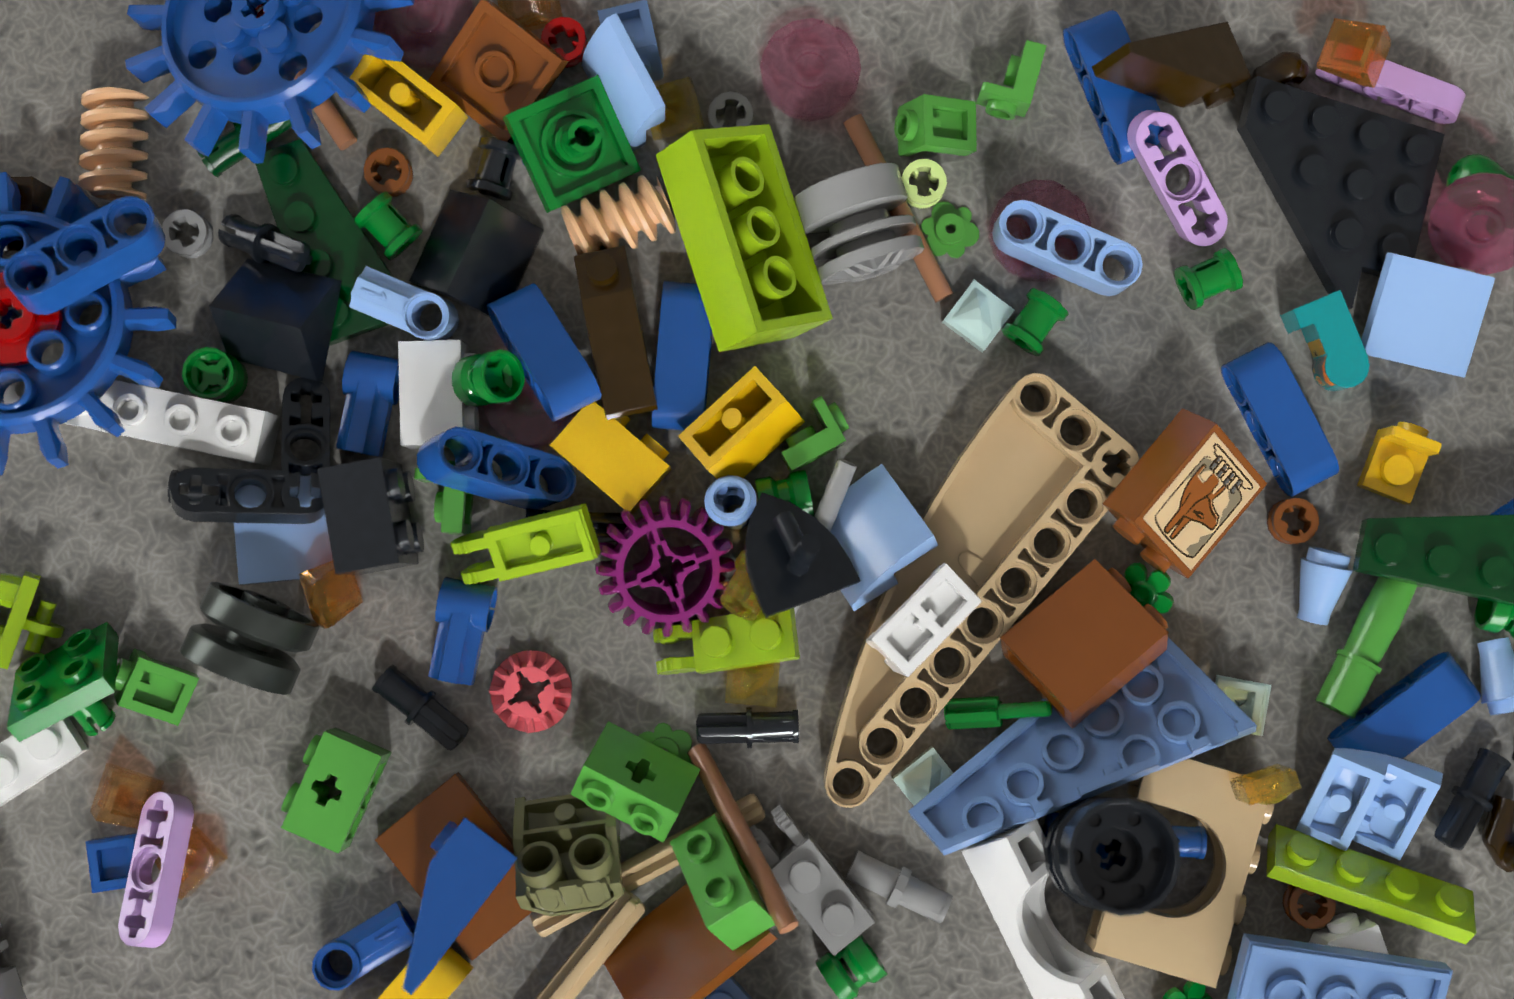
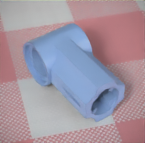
(401, 304)

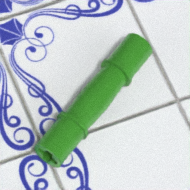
(1365, 647)

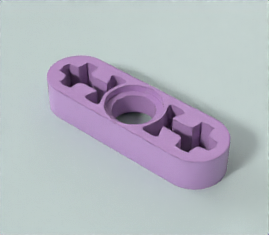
(1408, 92)
(1171, 139)
(136, 903)

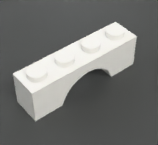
(1013, 882)

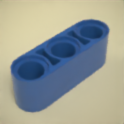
(1111, 104)
(57, 255)
(545, 351)
(681, 357)
(1282, 419)
(475, 474)
(1410, 710)

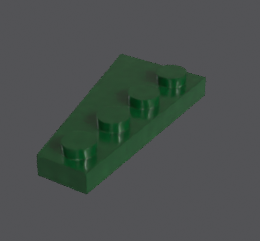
(313, 212)
(1442, 553)

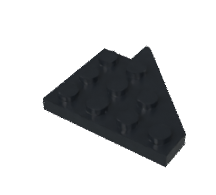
(1341, 177)

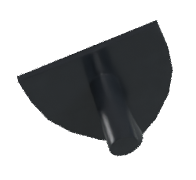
(792, 557)

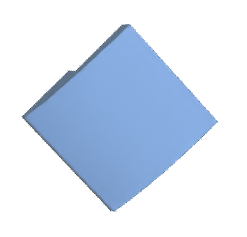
(625, 80)
(1426, 314)
(879, 534)
(278, 550)
(1369, 801)

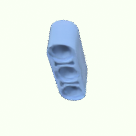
(1091, 245)

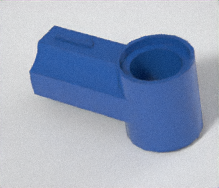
(370, 392)
(462, 619)
(367, 945)

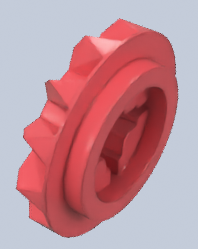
(553, 699)

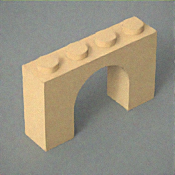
(1194, 936)

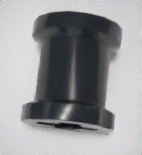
(494, 169)

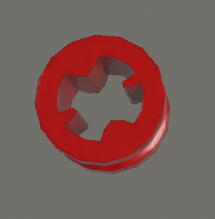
(571, 28)

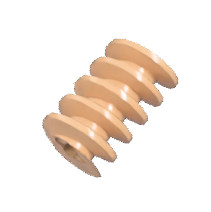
(111, 142)
(619, 218)

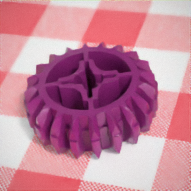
(642, 574)

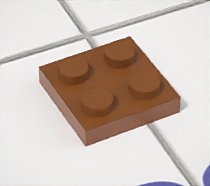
(496, 68)

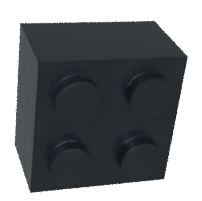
(370, 516)

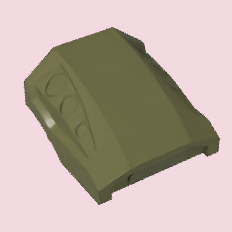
(565, 856)

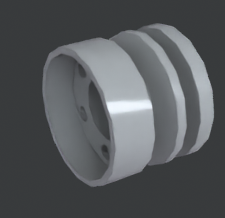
(856, 216)

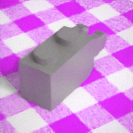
(815, 885)

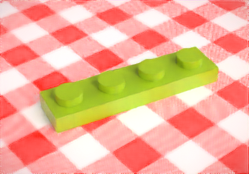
(1371, 884)

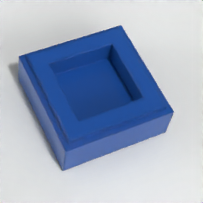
(110, 861)

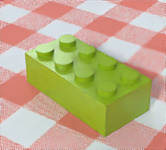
(743, 235)

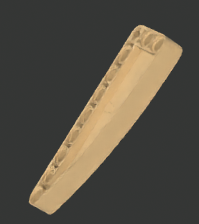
(985, 521)

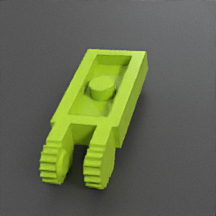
(530, 545)
(732, 643)

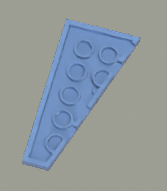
(1046, 765)

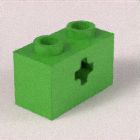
(635, 781)
(336, 819)
(721, 883)

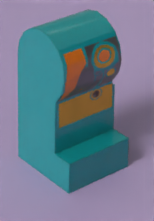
(1333, 341)

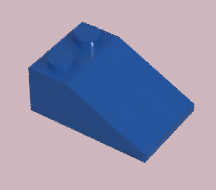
(456, 886)

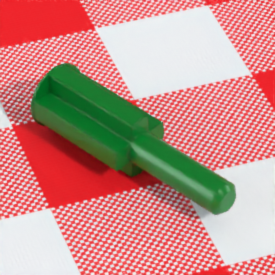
(989, 711)

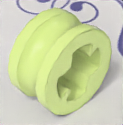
(936, 175)

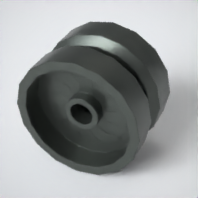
(249, 638)

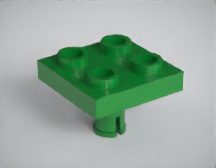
(571, 143)
(66, 684)

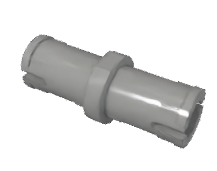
(899, 887)

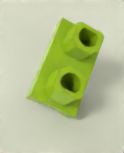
(18, 594)

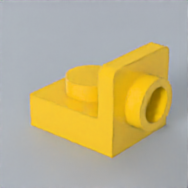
(1397, 461)

